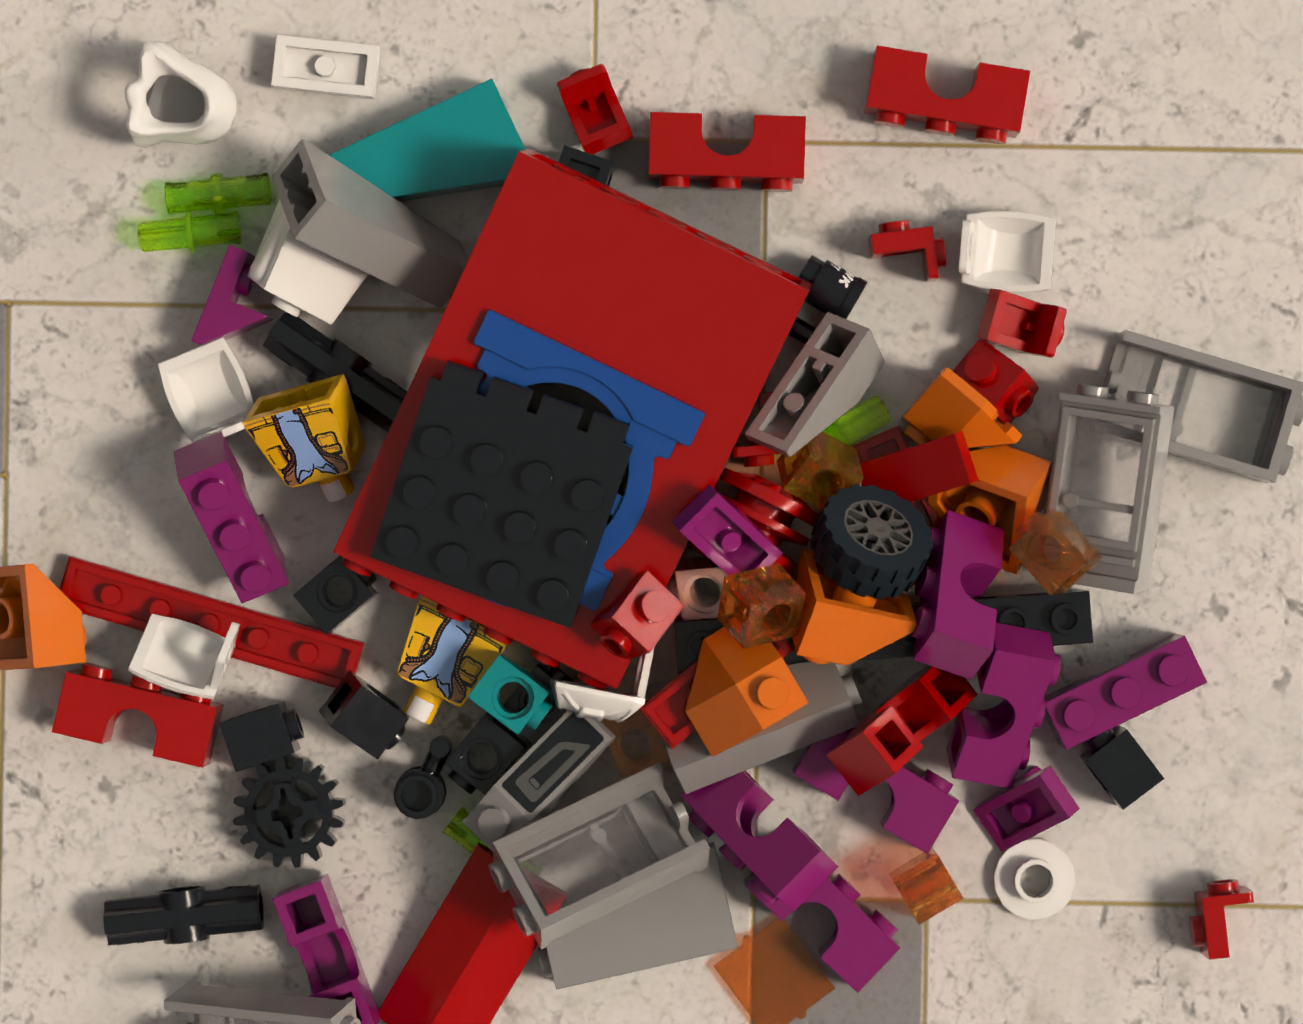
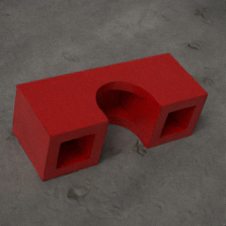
(901, 93)
(682, 156)
(94, 701)
(898, 725)

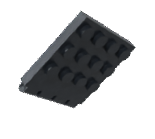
(504, 494)

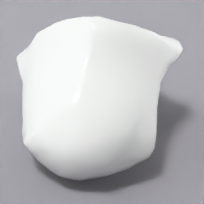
(186, 101)

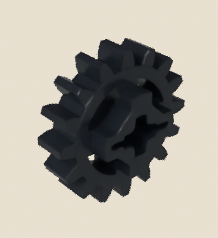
(267, 815)

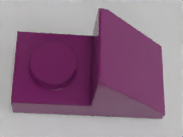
(221, 313)
(725, 533)
(1030, 807)

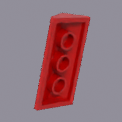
(464, 956)

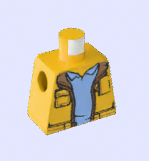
(310, 435)
(443, 660)

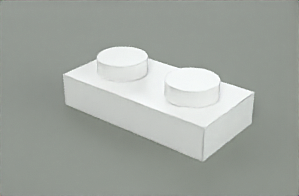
(325, 66)

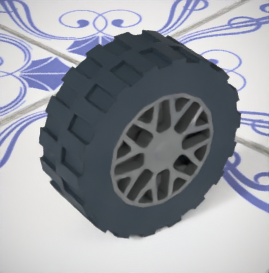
(871, 541)

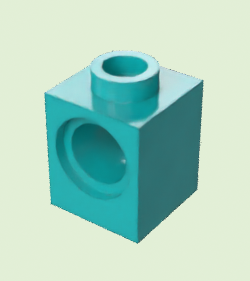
(488, 689)

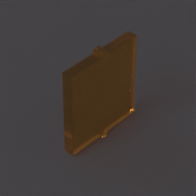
(774, 975)

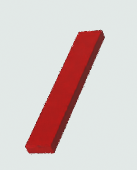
(260, 638)

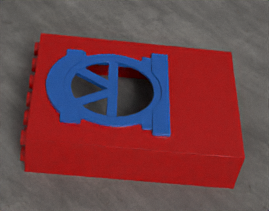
(642, 317)

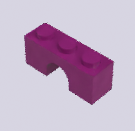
(225, 511)
(951, 626)
(1123, 692)
(995, 741)
(917, 804)
(785, 861)
(859, 940)
(324, 943)

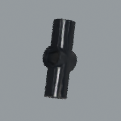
(322, 358)
(183, 914)

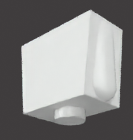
(301, 274)

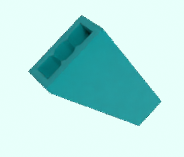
(441, 150)

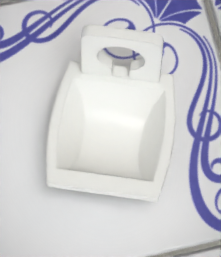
(1007, 251)
(207, 390)
(183, 656)
(606, 703)

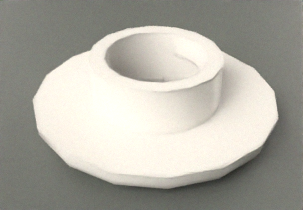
(1019, 858)

